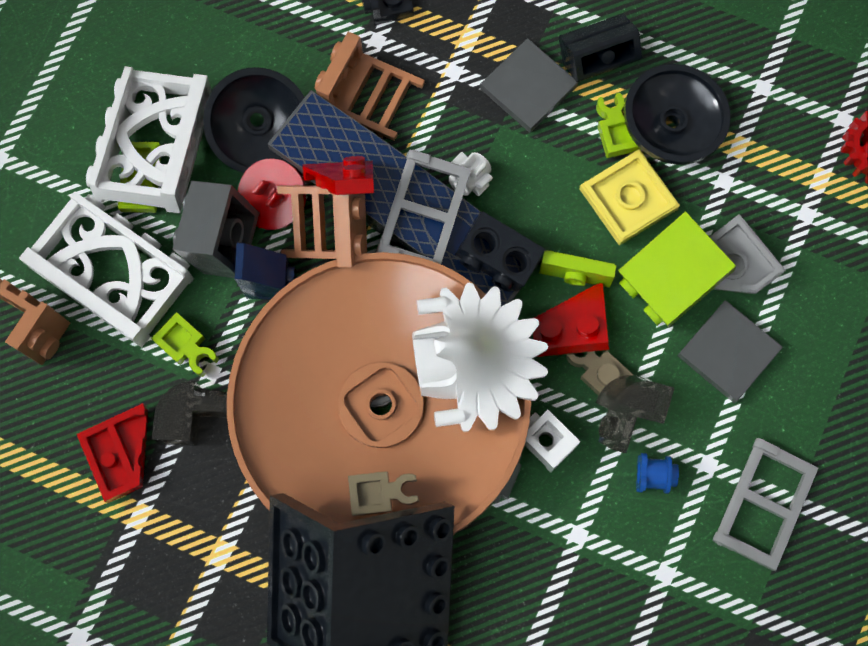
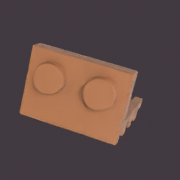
(347, 77)
(349, 225)
(39, 327)

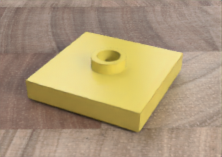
(629, 197)

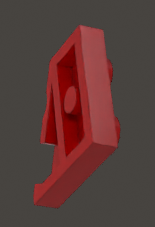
(342, 178)
(575, 324)
(117, 452)

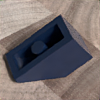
(261, 271)

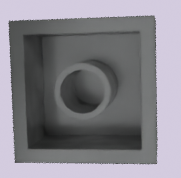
(212, 225)

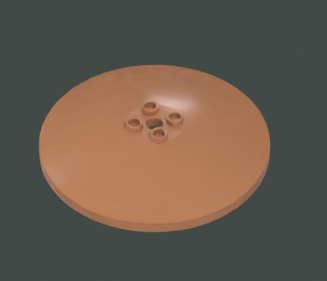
(308, 386)

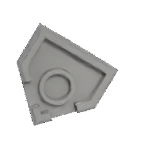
(753, 260)

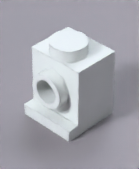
(563, 440)

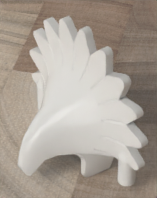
(477, 357)

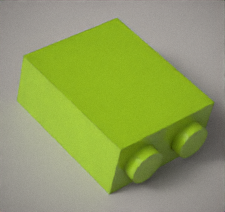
(675, 270)

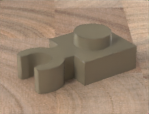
(598, 369)
(373, 492)

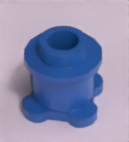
(656, 473)

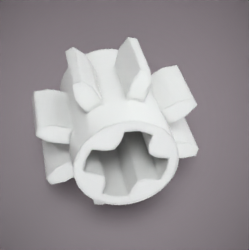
(479, 175)

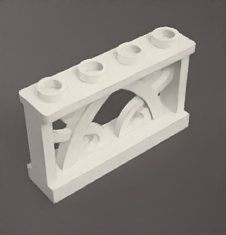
(171, 177)
(123, 313)

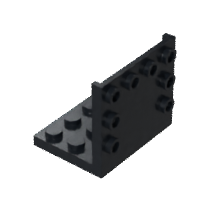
(360, 578)

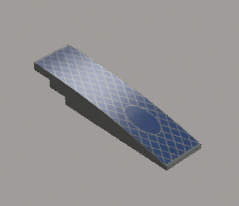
(325, 134)

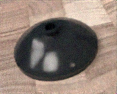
(687, 100)
(235, 101)

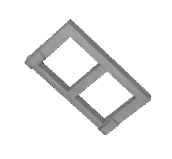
(418, 158)
(789, 515)

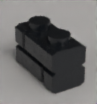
(600, 47)

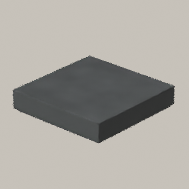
(528, 85)
(729, 351)

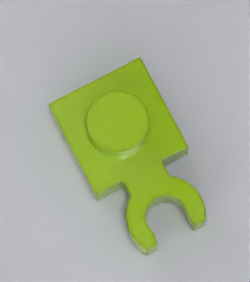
(613, 129)
(182, 342)

